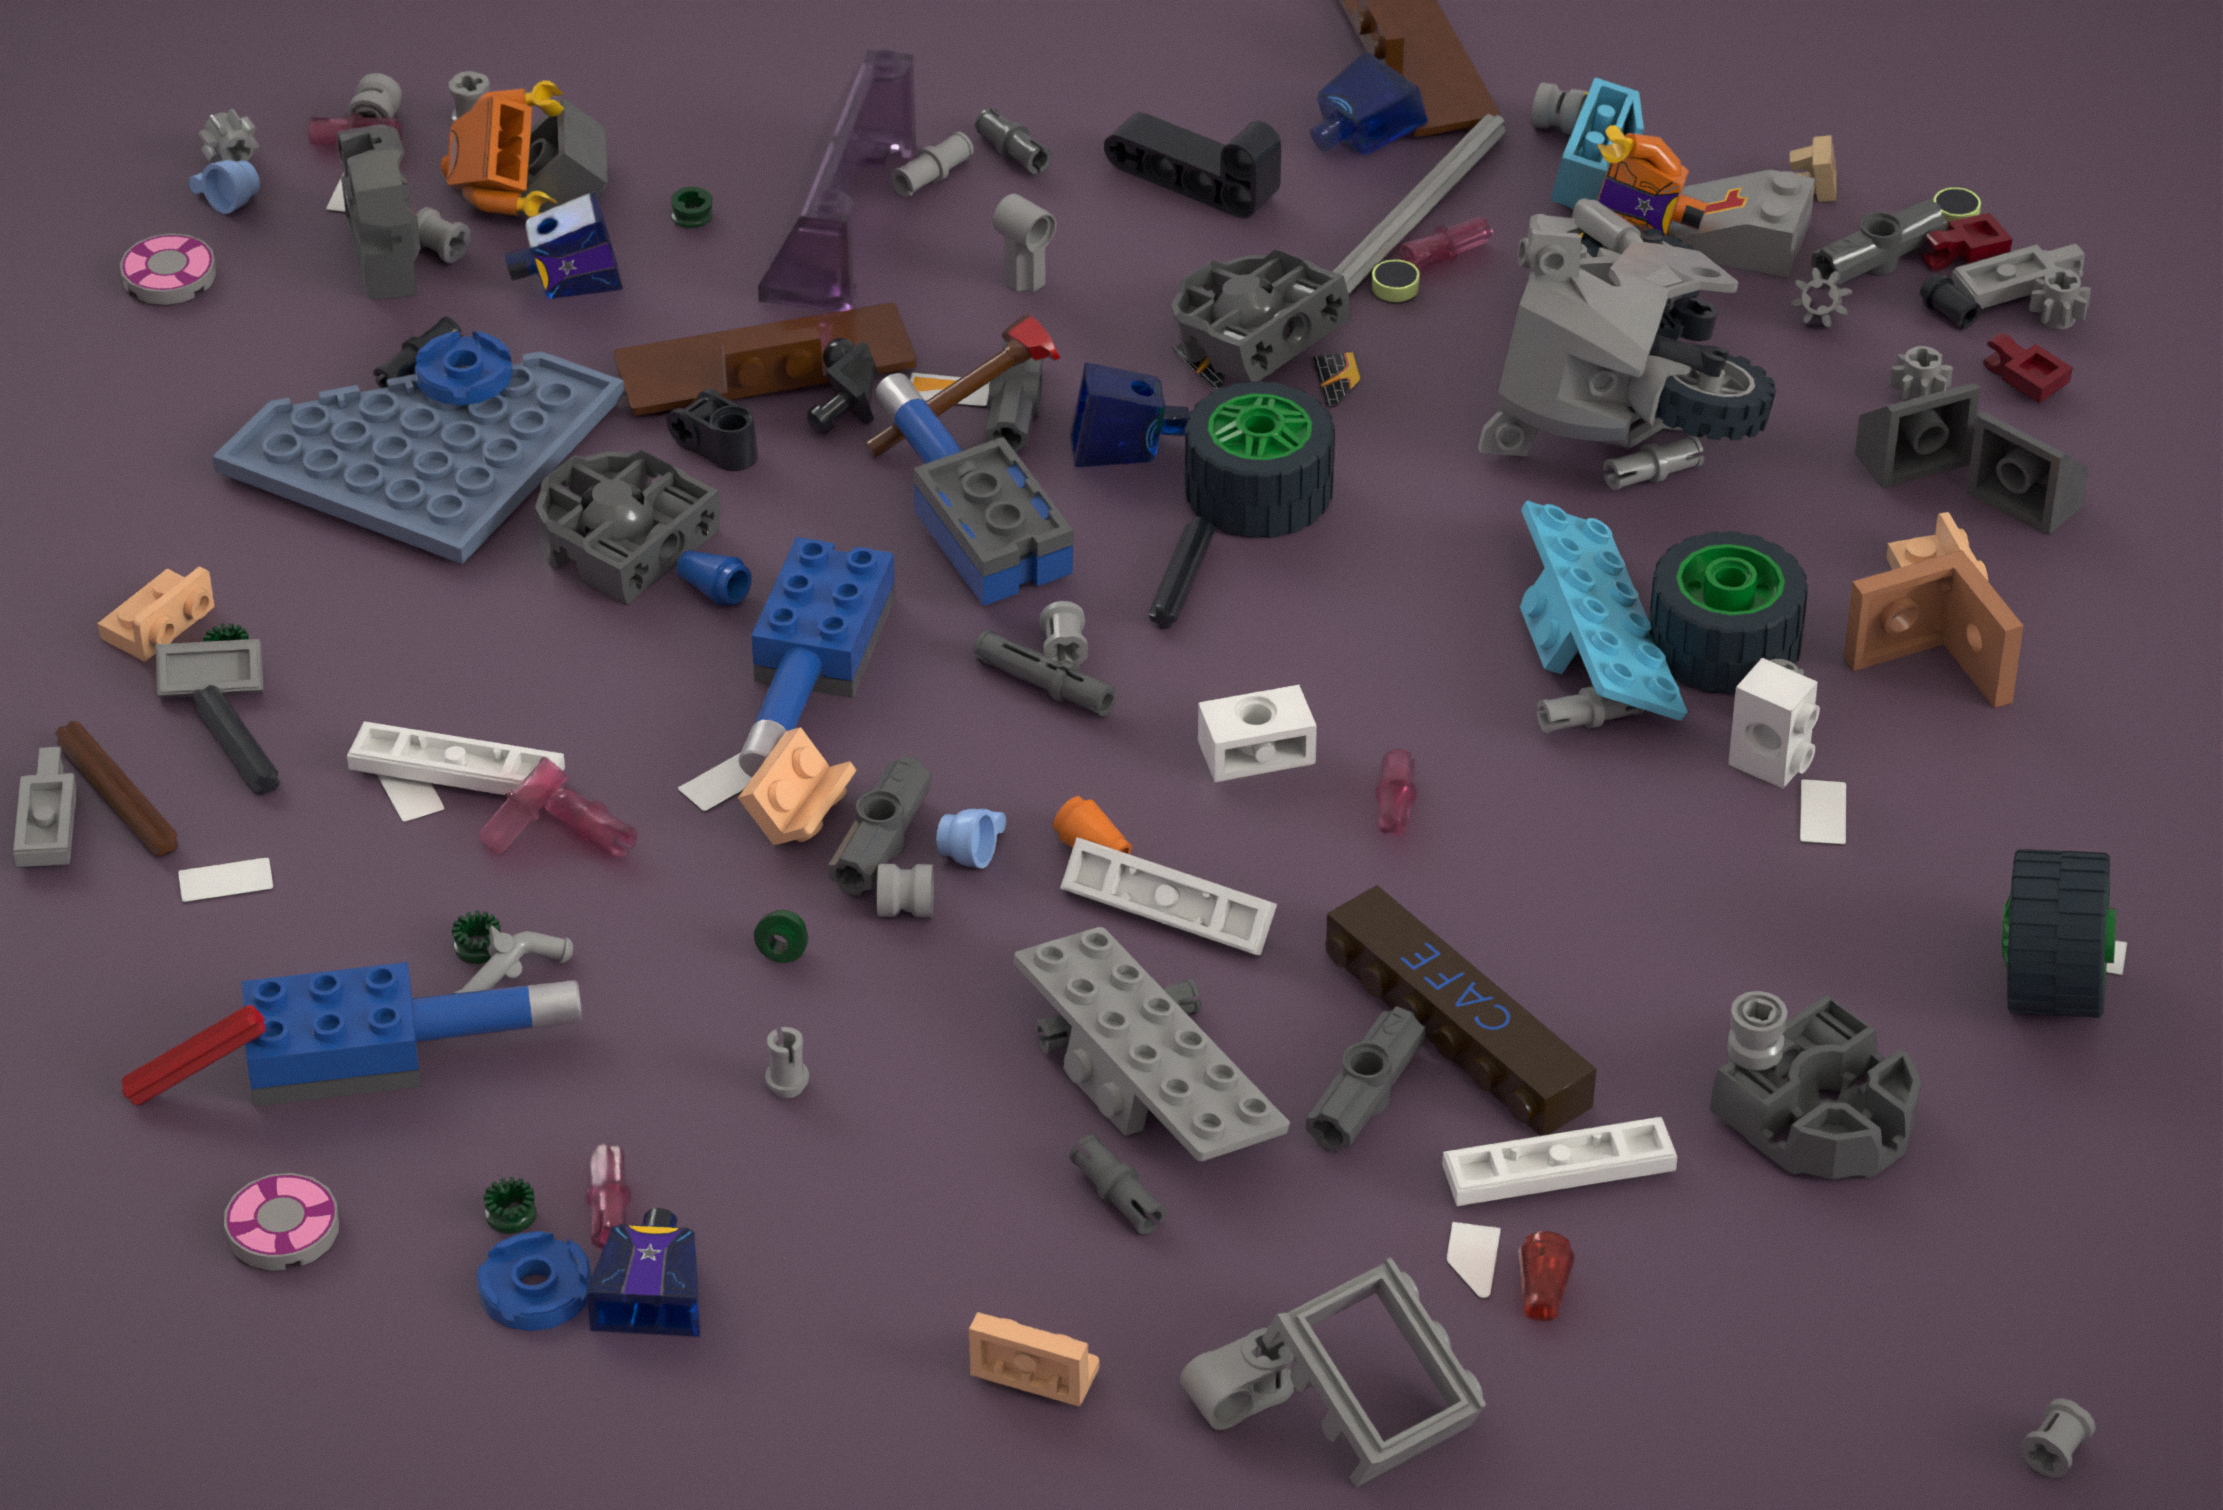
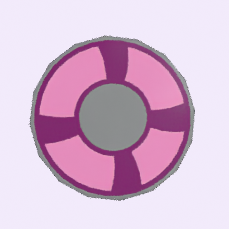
(168, 268)
(281, 1221)

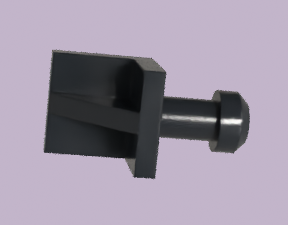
(851, 377)

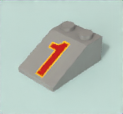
(1752, 220)

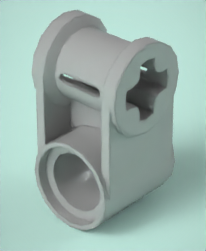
(1236, 1382)

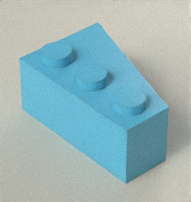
(1582, 164)

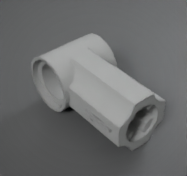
(1026, 234)

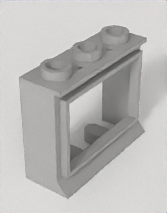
(1345, 1414)

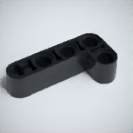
(1226, 177)

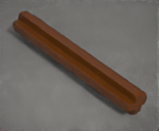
(117, 788)

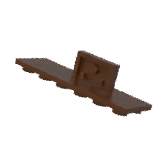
(1424, 49)
(756, 358)

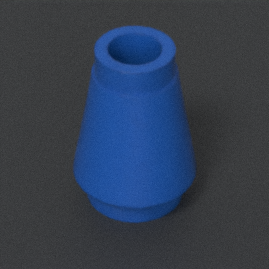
(717, 576)

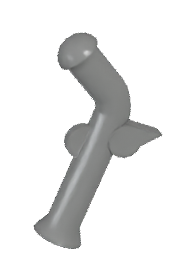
(506, 952)

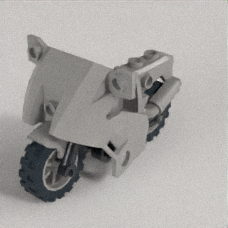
(1604, 344)

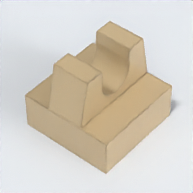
(1819, 164)

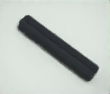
(1181, 572)
(236, 739)

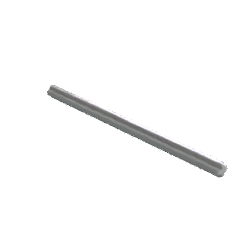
(1419, 202)

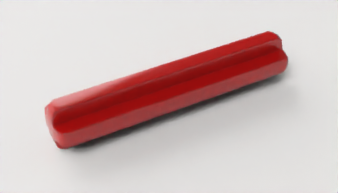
(193, 1055)

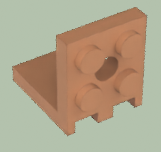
(1935, 606)

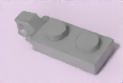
(2014, 273)
(45, 813)

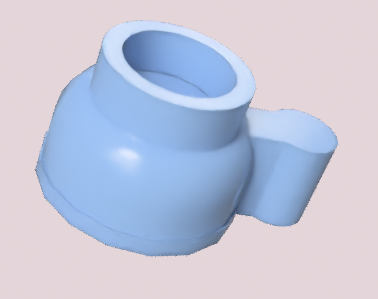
(227, 184)
(970, 836)

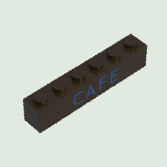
(1461, 1011)

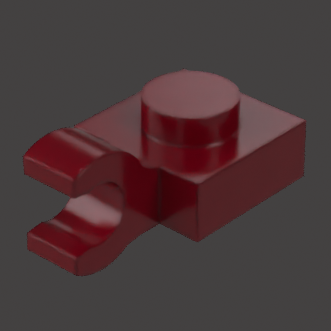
(1972, 237)
(2030, 370)

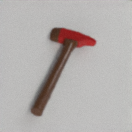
(1025, 341)

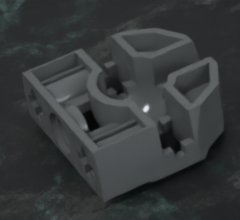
(379, 210)
(1253, 312)
(627, 517)
(1830, 1138)

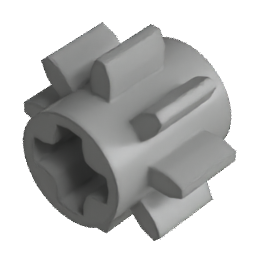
(228, 137)
(1834, 293)
(2060, 299)
(1920, 373)

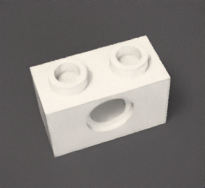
(1773, 723)
(1256, 733)

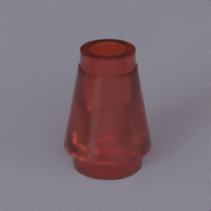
(1544, 1273)

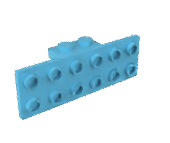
(1592, 607)

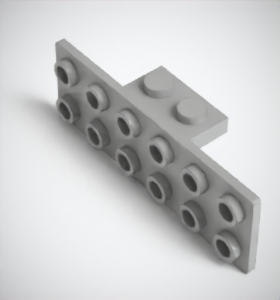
(1142, 1052)

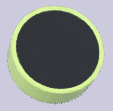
(1957, 203)
(1395, 281)

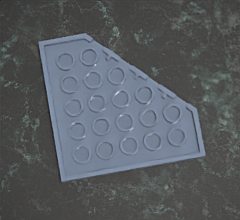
(421, 465)

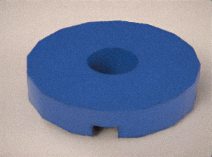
(485, 378)
(538, 1305)

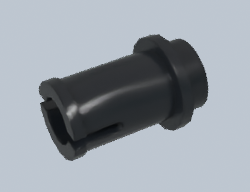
(1942, 294)

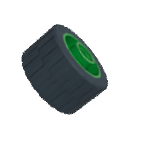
(1259, 459)
(1726, 606)
(2058, 933)

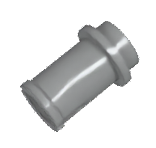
(787, 1073)

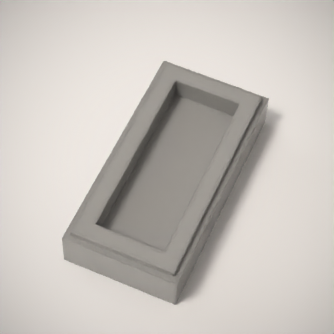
(229, 665)

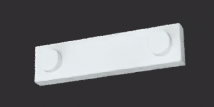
(444, 758)
(1168, 896)
(1559, 1161)

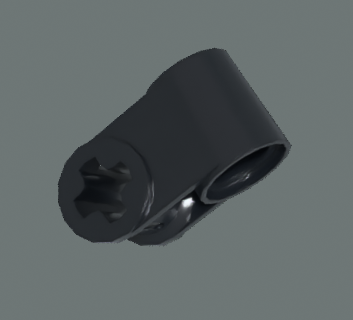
(716, 430)

